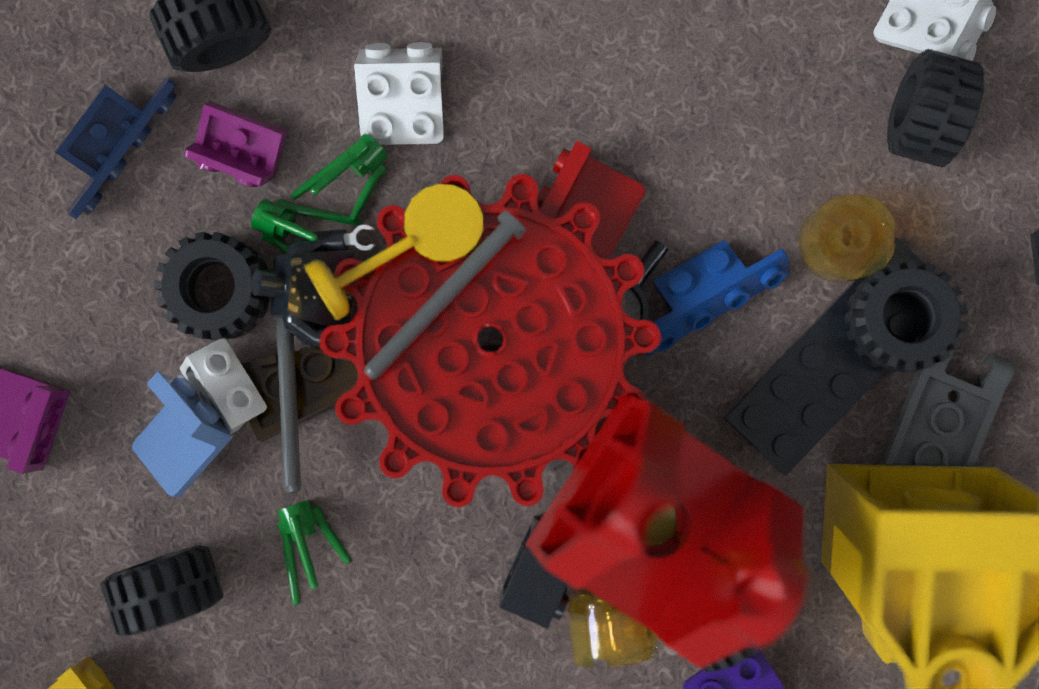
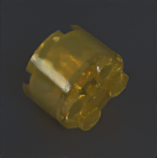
(870, 241)
(606, 634)

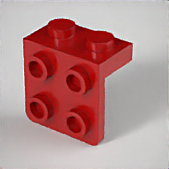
(593, 182)

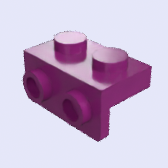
(237, 145)

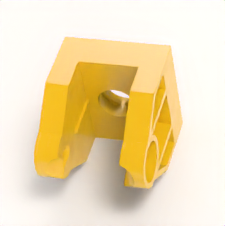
(938, 568)

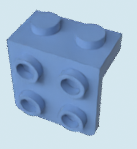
(181, 436)

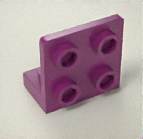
(28, 420)

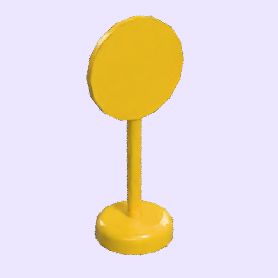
(439, 224)

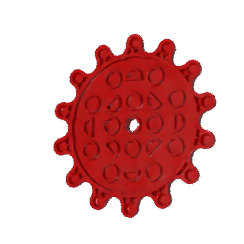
(505, 407)

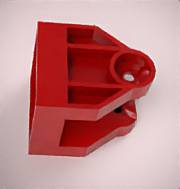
(725, 573)

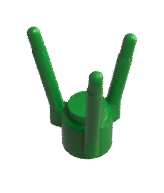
(362, 158)
(277, 221)
(295, 525)

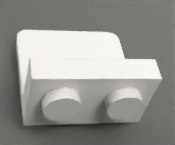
(935, 25)
(400, 93)

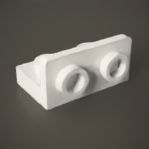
(223, 384)

